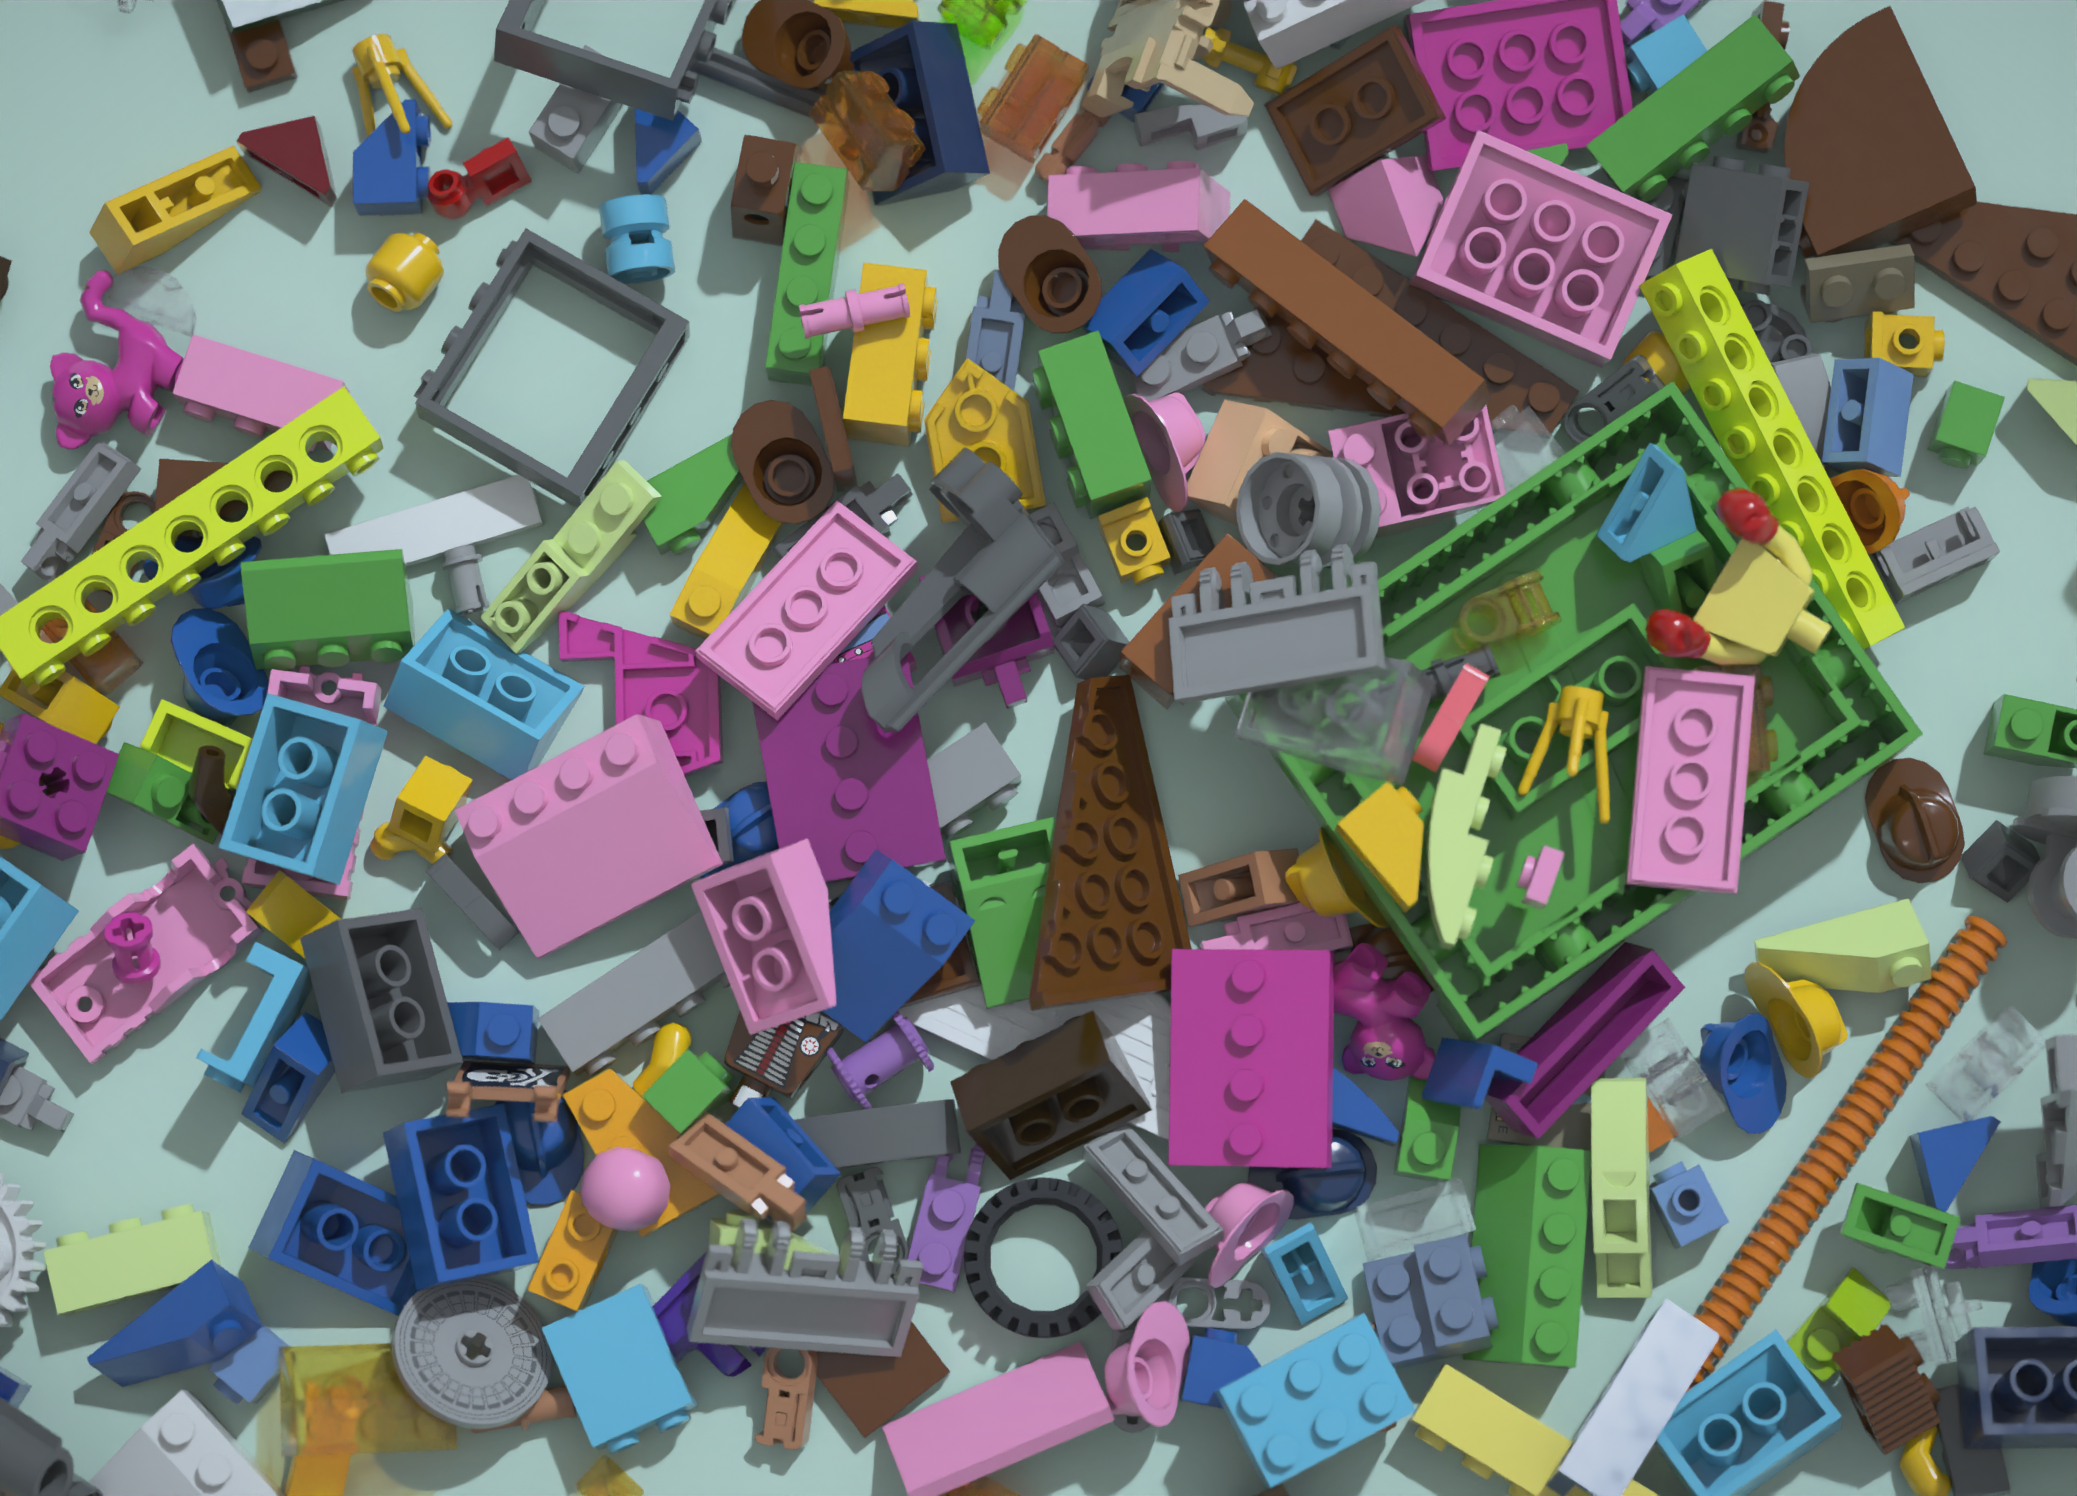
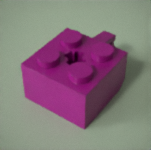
(1004, 654)
(74, 780)

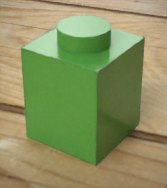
(1965, 425)

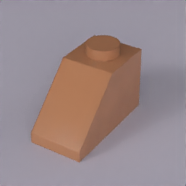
(1238, 886)

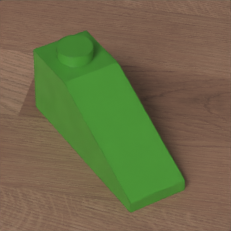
(692, 497)

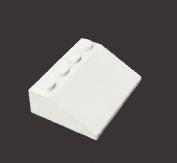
(183, 1454)

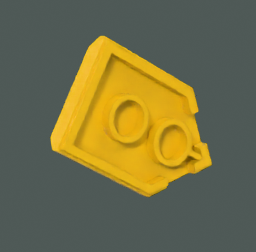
(993, 424)

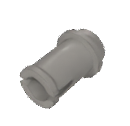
(465, 579)

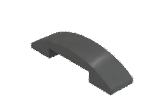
(886, 1133)

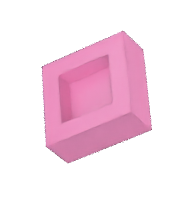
(1539, 876)

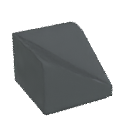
(1090, 643)
(2001, 861)

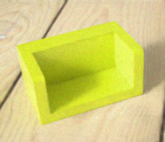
(180, 733)

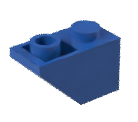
(389, 166)

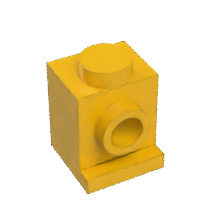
(1882, 341)
(1118, 526)

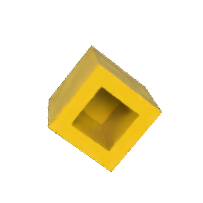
(428, 804)

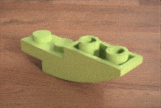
(572, 560)
(1454, 857)
(1621, 1187)

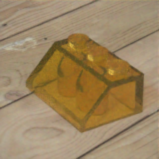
(352, 1404)

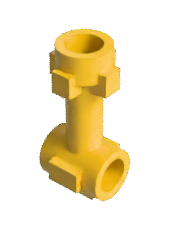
(1267, 77)

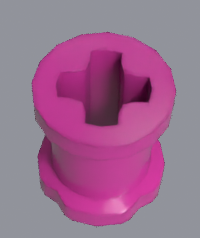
(139, 946)

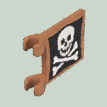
(509, 1083)

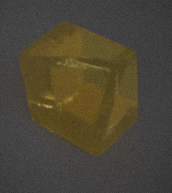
(607, 1479)

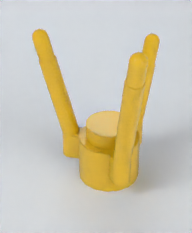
(381, 65)
(1579, 715)

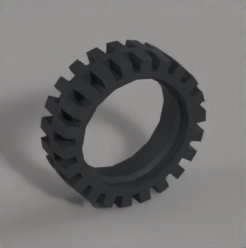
(984, 1230)

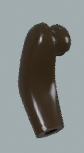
(208, 786)

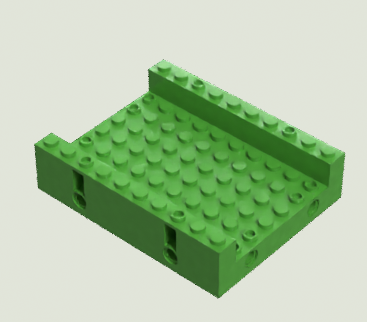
(1828, 712)

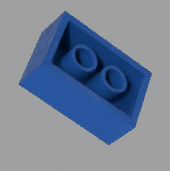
(460, 1197)

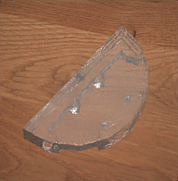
(153, 298)

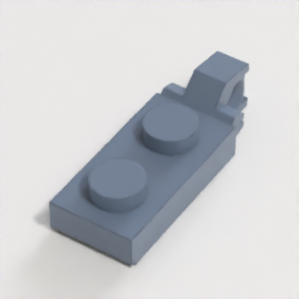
(997, 333)

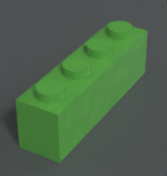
(1695, 111)
(806, 269)

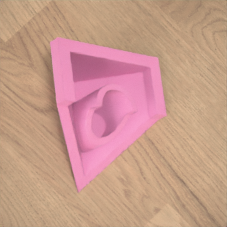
(1389, 204)

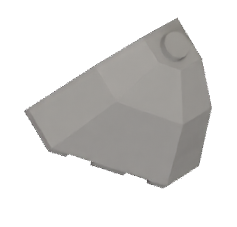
(2058, 1163)

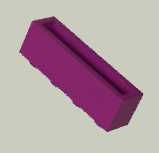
(1585, 1037)

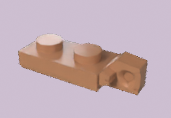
(738, 1171)

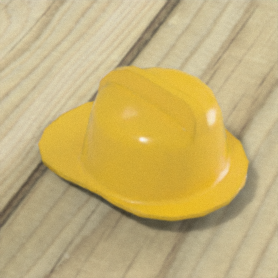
(1328, 885)
(1799, 1016)

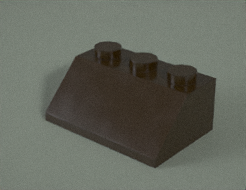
(1049, 1095)

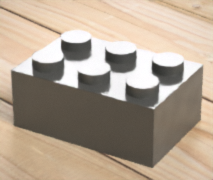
(381, 1000)

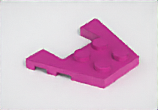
(657, 682)

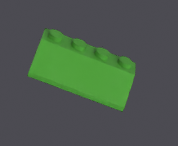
(1533, 1250)

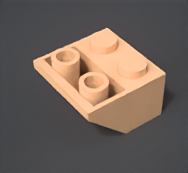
(1233, 446)

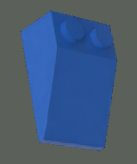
(887, 942)
(338, 1233)

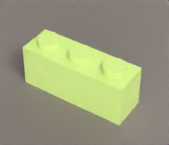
(129, 1260)

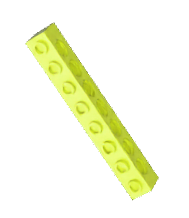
(1766, 436)
(198, 509)

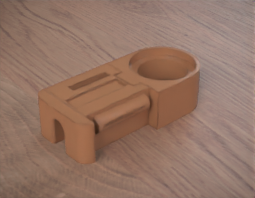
(788, 1401)

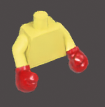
(1755, 599)

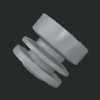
(1304, 505)

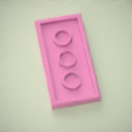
(806, 610)
(1690, 780)
(998, 1422)

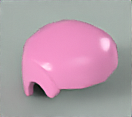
(625, 1189)

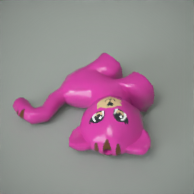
(93, 396)
(1384, 1038)

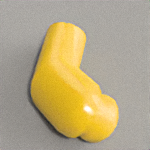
(387, 845)
(667, 1048)
(1920, 1467)

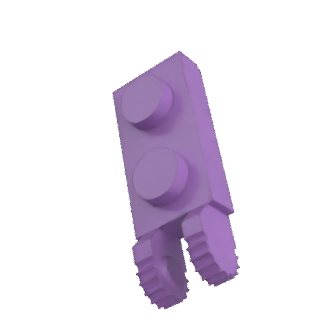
(945, 1221)

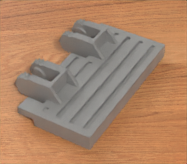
(1274, 634)
(814, 1304)

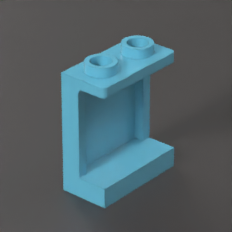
(271, 1020)
(620, 1370)

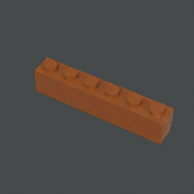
(1346, 323)

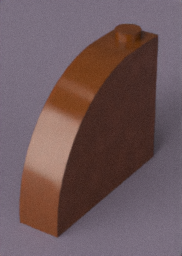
(1871, 144)

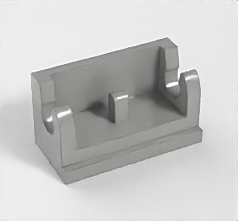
(1936, 554)

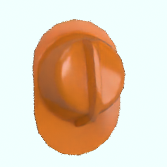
(1873, 506)

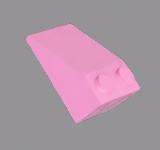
(772, 934)

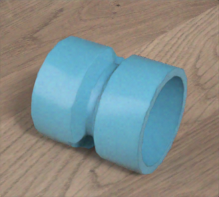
(635, 221)

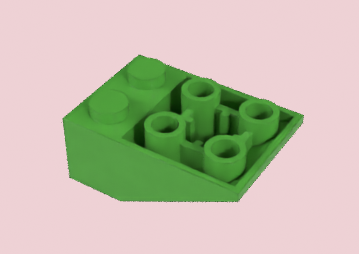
(1003, 888)

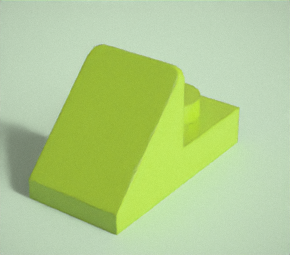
(1842, 1317)

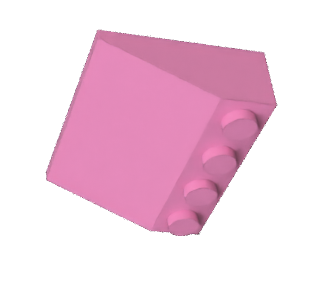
(1541, 249)
(590, 834)

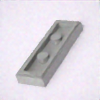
(1153, 1193)

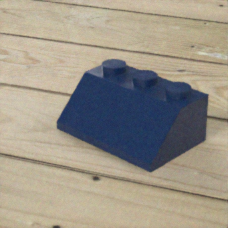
(933, 86)

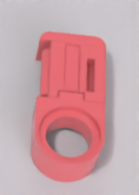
(1450, 717)

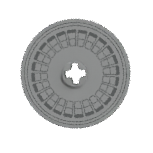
(510, 1361)

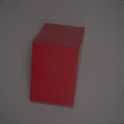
(295, 153)

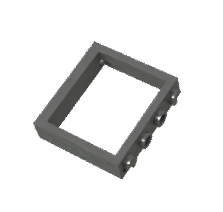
(603, 75)
(488, 306)

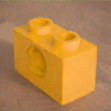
(573, 1256)

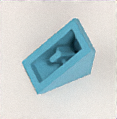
(1650, 508)
(1305, 1273)

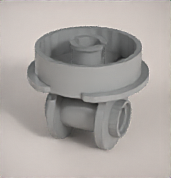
(2053, 881)

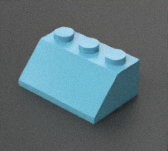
(482, 695)
(1747, 1422)

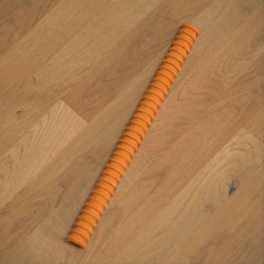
(1848, 1133)

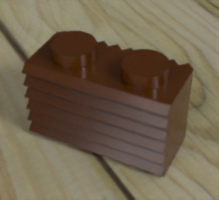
(1887, 1388)

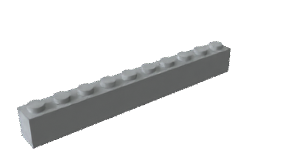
(685, 962)

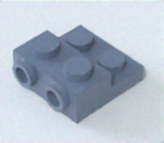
(1431, 1302)

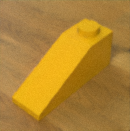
(171, 209)
(726, 567)

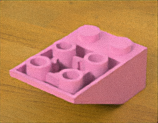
(1420, 477)

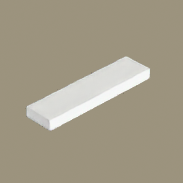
(445, 523)

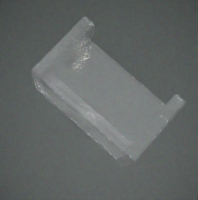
(1413, 1219)

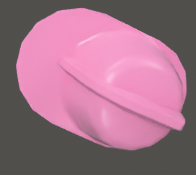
(1170, 442)
(1249, 1223)
(1150, 1368)

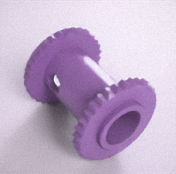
(880, 1059)

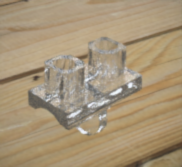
(1925, 1292)

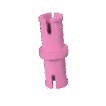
(854, 311)

